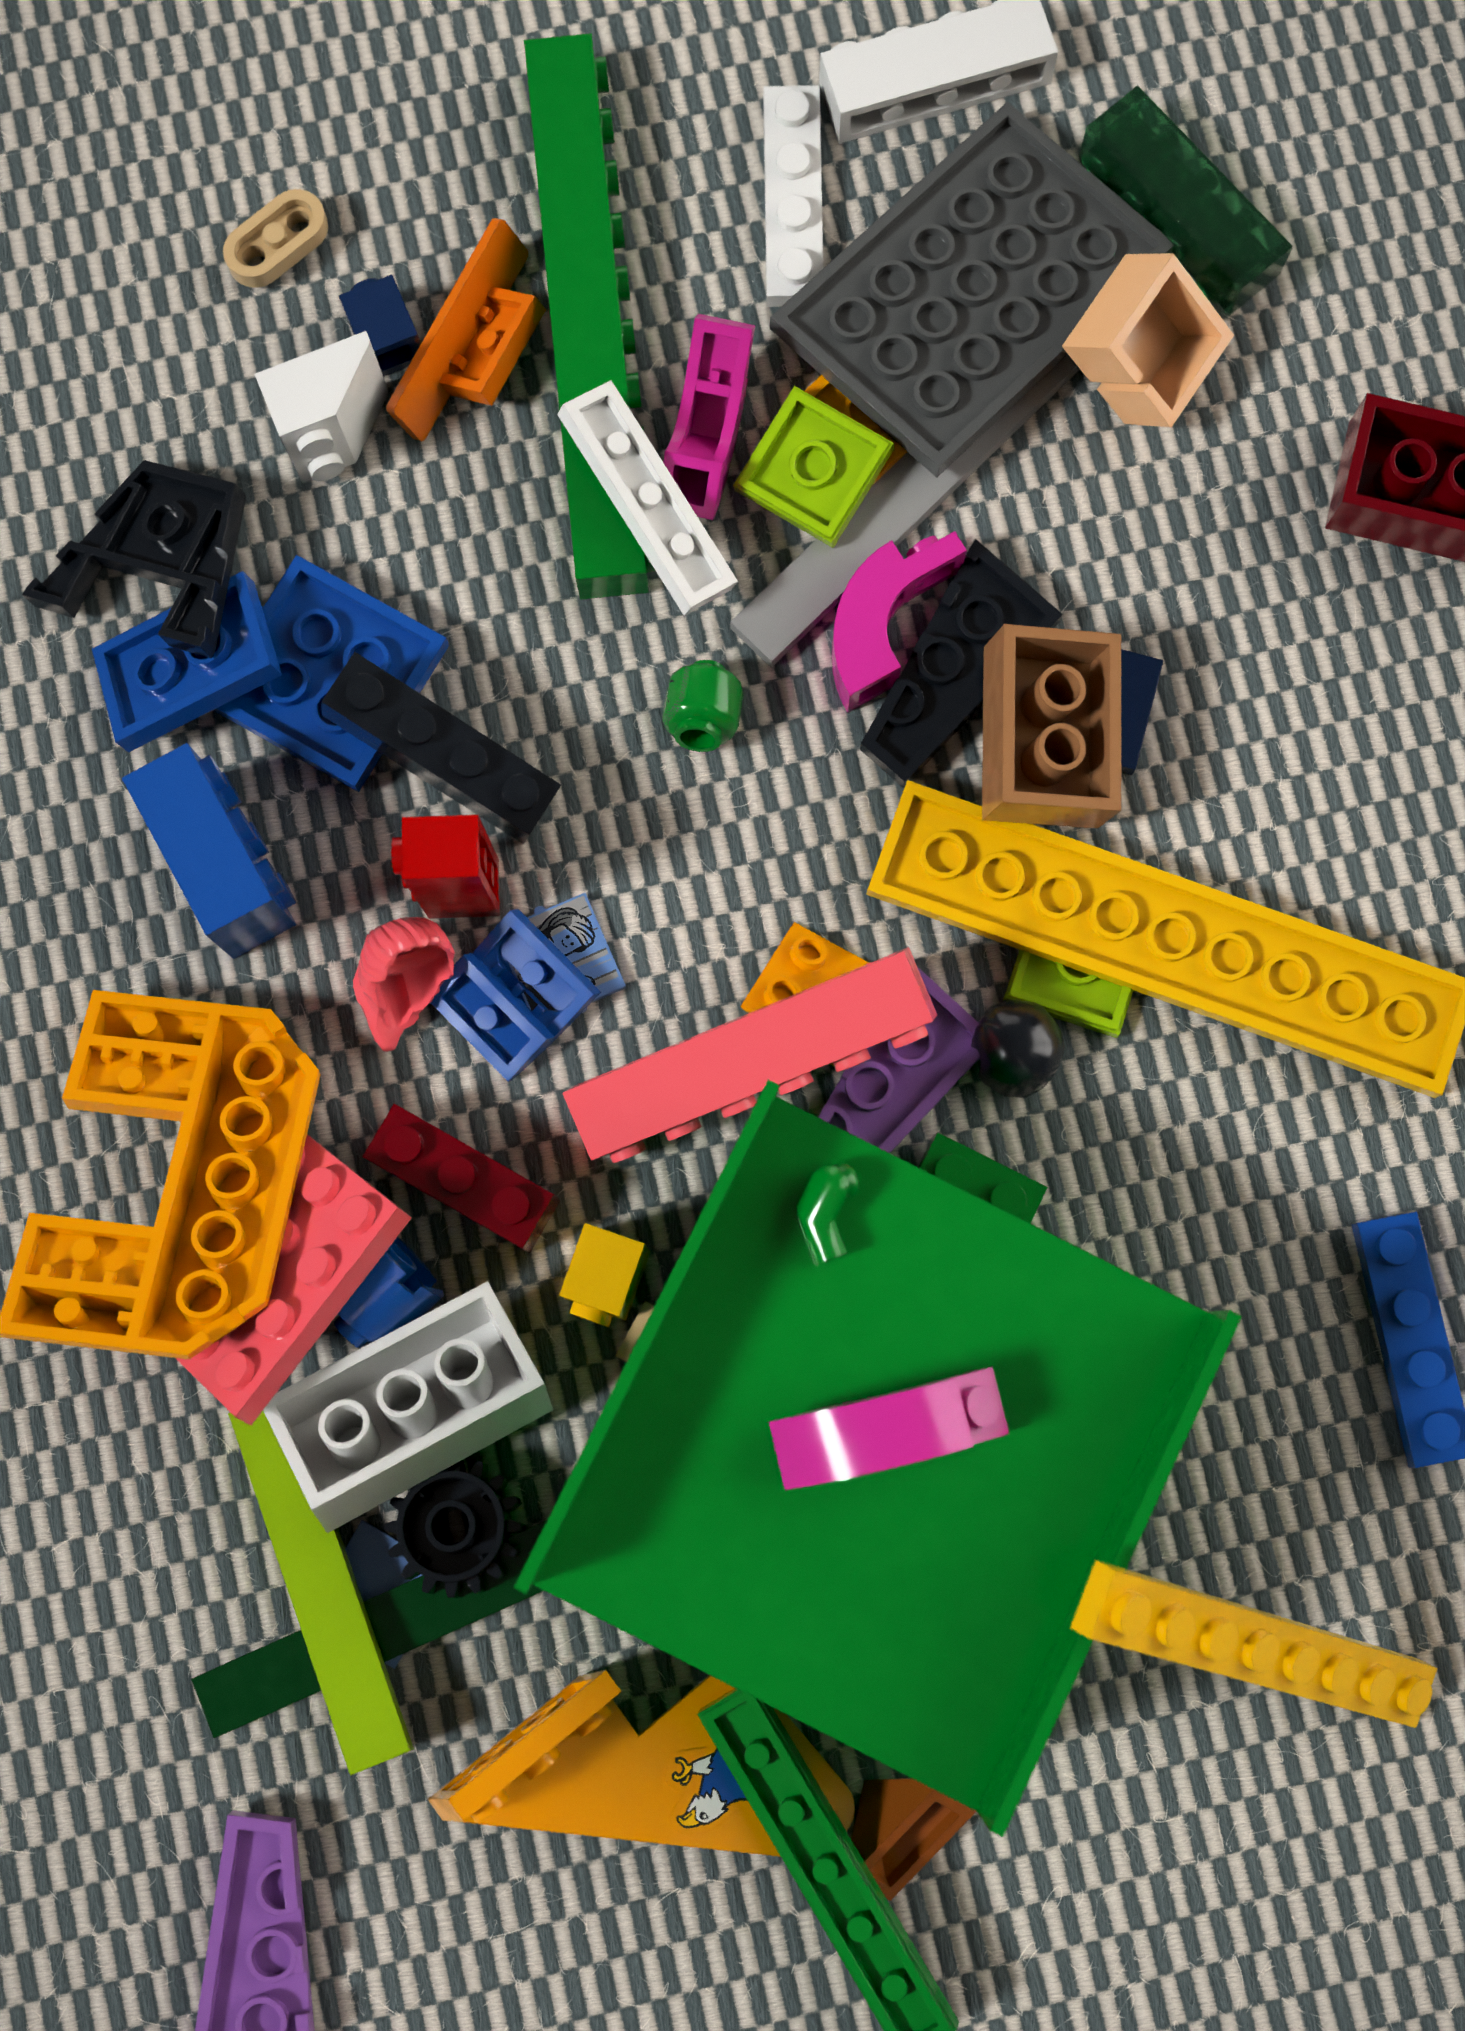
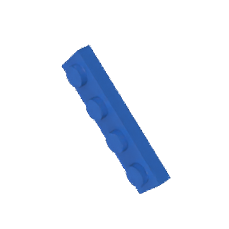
(1412, 1339)

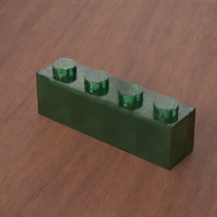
(1187, 198)

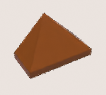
(902, 1828)

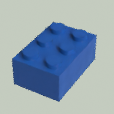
(212, 849)

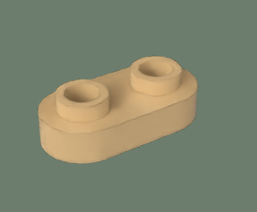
(271, 236)

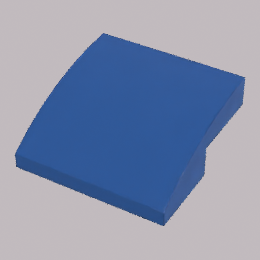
(489, 1004)

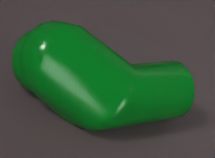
(820, 1206)

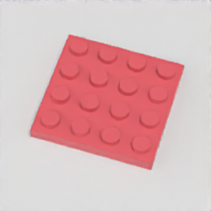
(328, 1248)

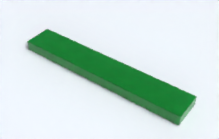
(826, 1865)

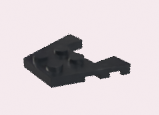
(165, 530)

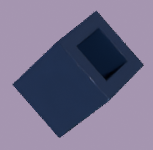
(381, 312)

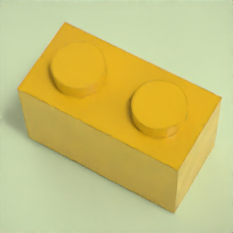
(604, 1275)

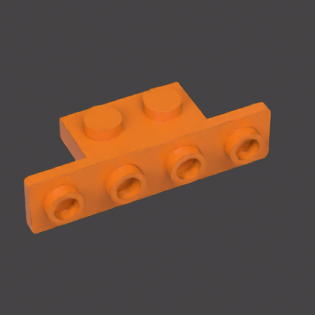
(472, 337)

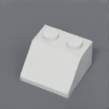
(325, 405)

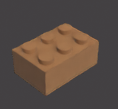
(1051, 726)

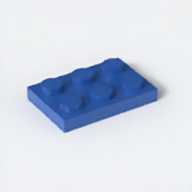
(161, 687)

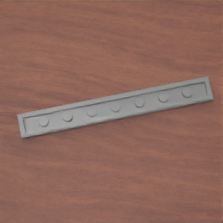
(888, 512)

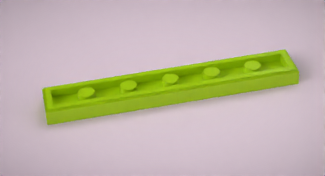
(326, 1607)

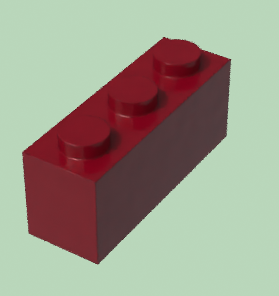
(461, 1178)

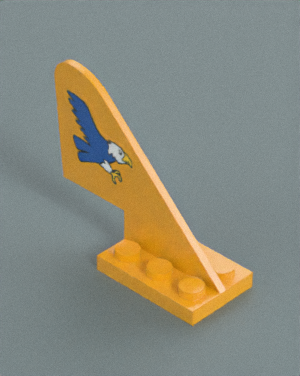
(590, 1774)

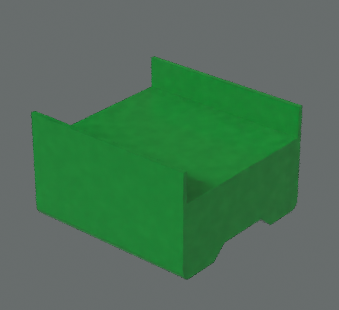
(914, 1599)

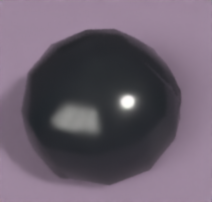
(1018, 1047)

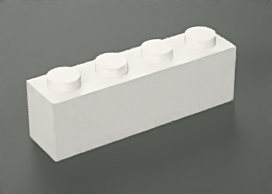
(936, 67)

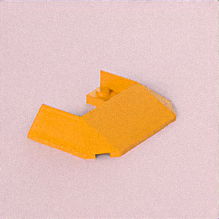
(226, 1195)

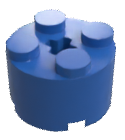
(388, 1297)

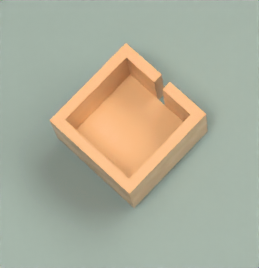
(1148, 339)

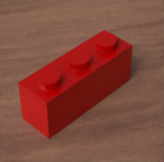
(448, 866)

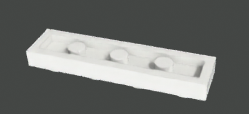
(792, 189)
(647, 497)

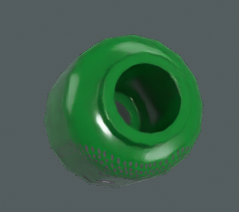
(702, 705)

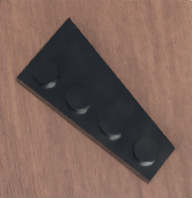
(945, 671)

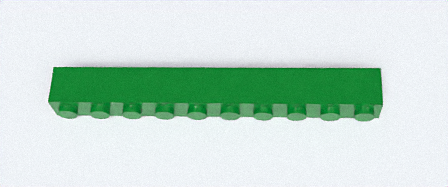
(584, 288)

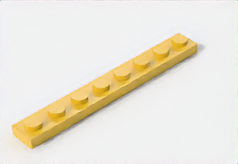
(1251, 1645)

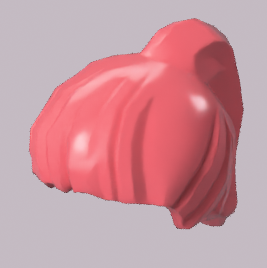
(401, 975)

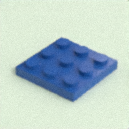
(315, 631)

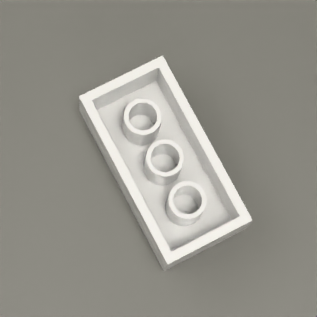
(407, 1406)

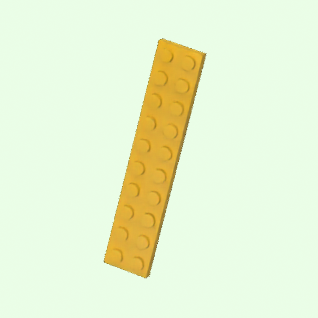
(1173, 939)

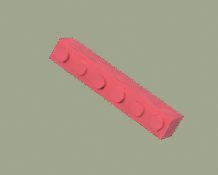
(737, 1058)

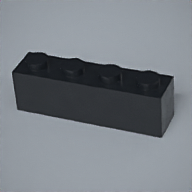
(438, 747)

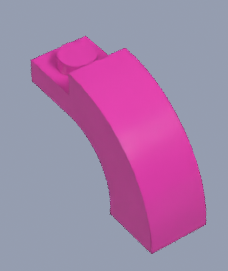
(710, 411)
(882, 584)
(888, 1429)

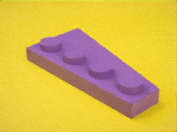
(901, 1085)
(257, 1936)

